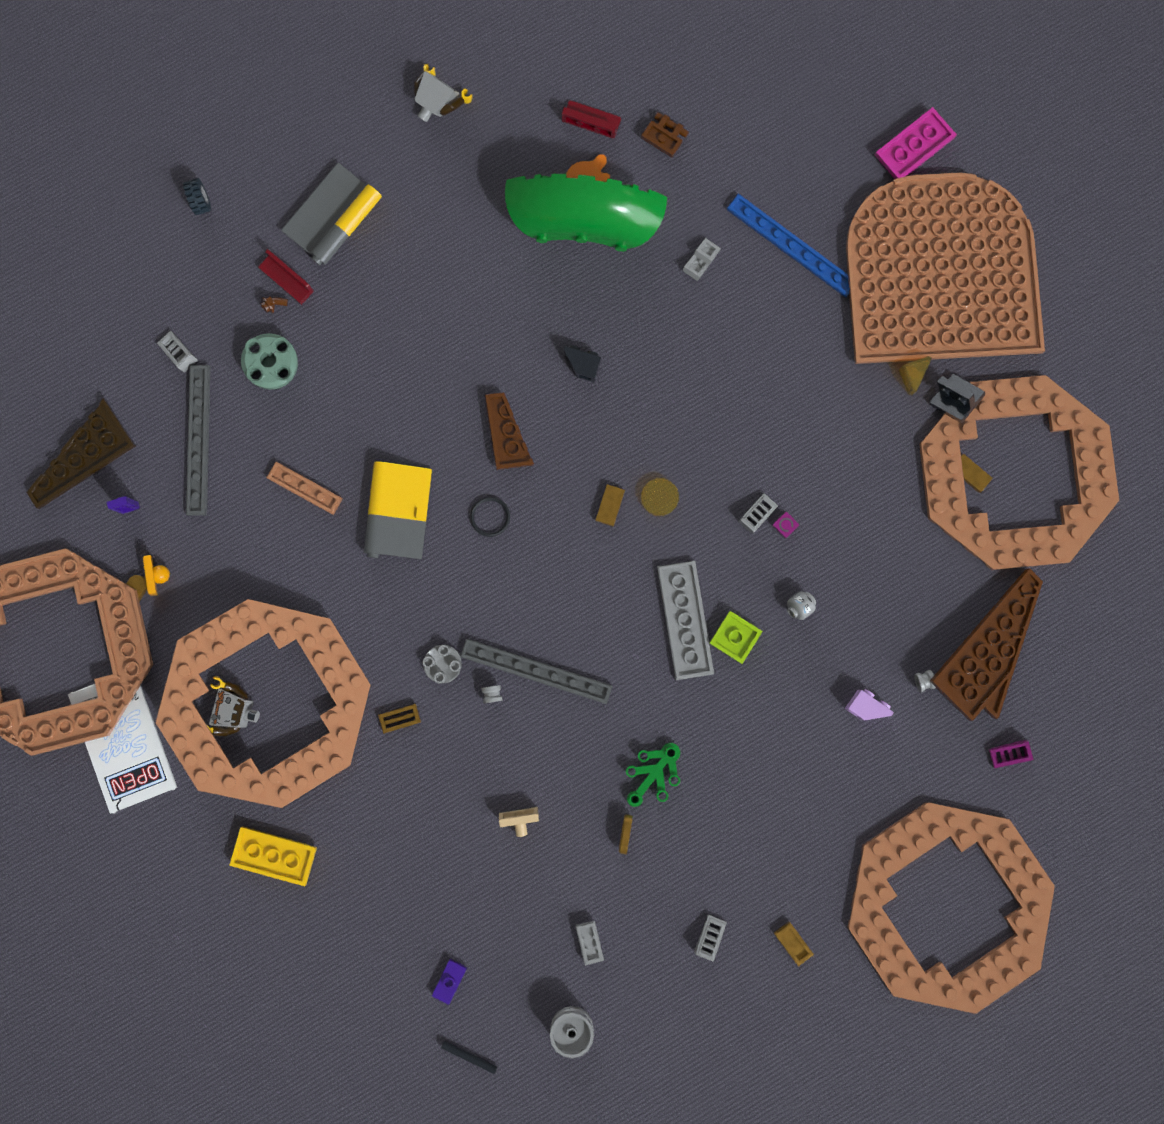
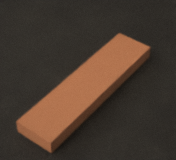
(304, 488)

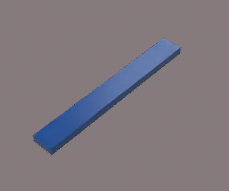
(790, 244)

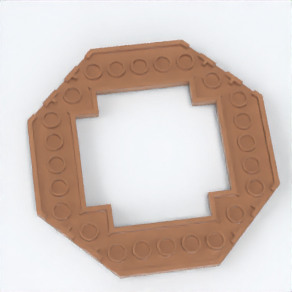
(1026, 546)
(124, 639)
(196, 744)
(994, 972)

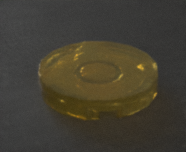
(659, 497)

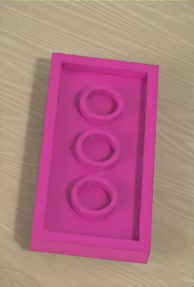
(915, 144)

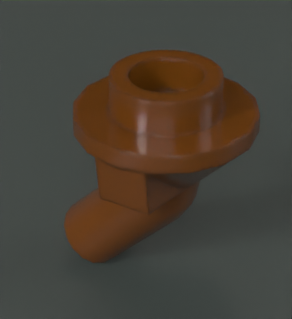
(269, 303)

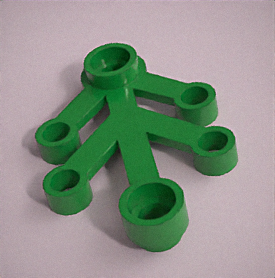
(655, 772)

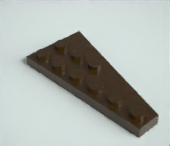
(86, 452)

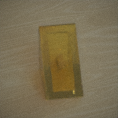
(913, 373)

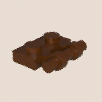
(663, 139)

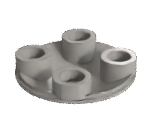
(442, 664)

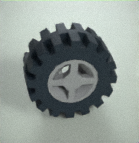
(197, 196)

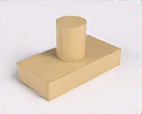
(519, 819)

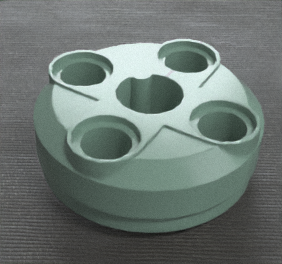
(269, 361)

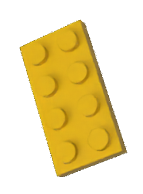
(273, 856)

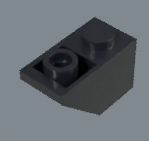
(584, 364)

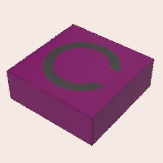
(785, 525)

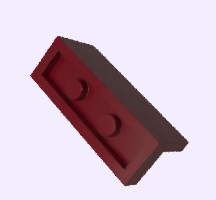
(591, 119)
(285, 278)

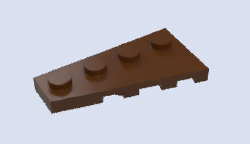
(506, 439)

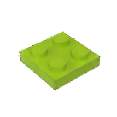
(735, 637)

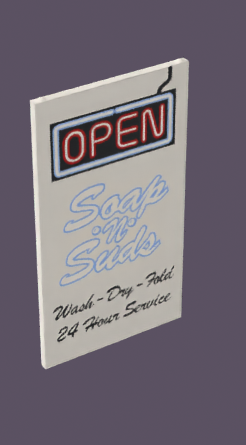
(131, 759)

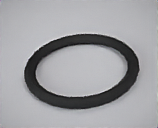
(507, 516)

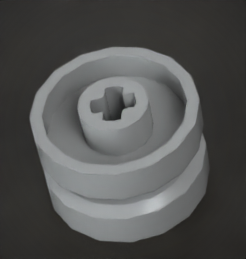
(571, 1044)

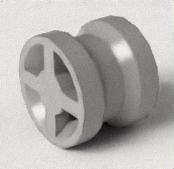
(923, 681)
(492, 694)

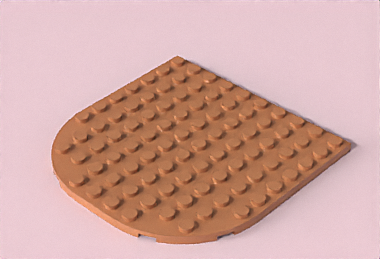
(942, 272)

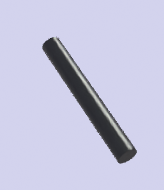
(469, 1057)

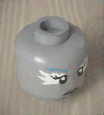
(801, 605)

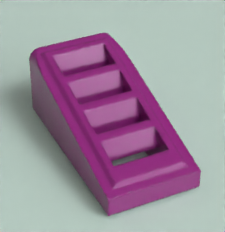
(1023, 743)

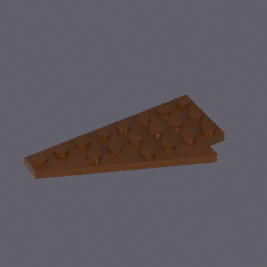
(984, 663)

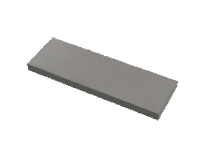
(685, 620)

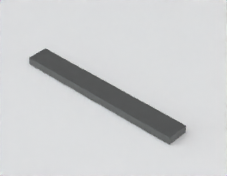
(198, 440)
(536, 671)

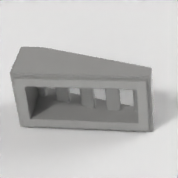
(185, 359)
(747, 524)
(714, 948)

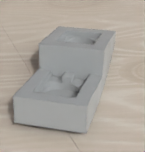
(701, 259)

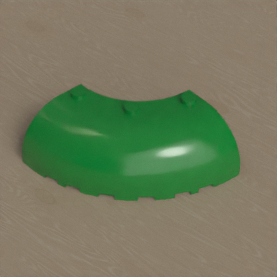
(584, 210)

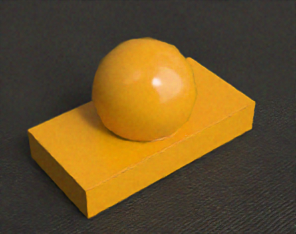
(157, 574)

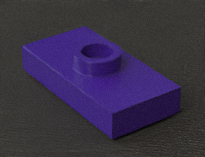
(123, 505)
(449, 981)

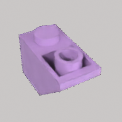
(866, 707)

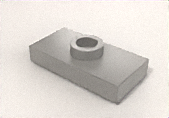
(589, 942)

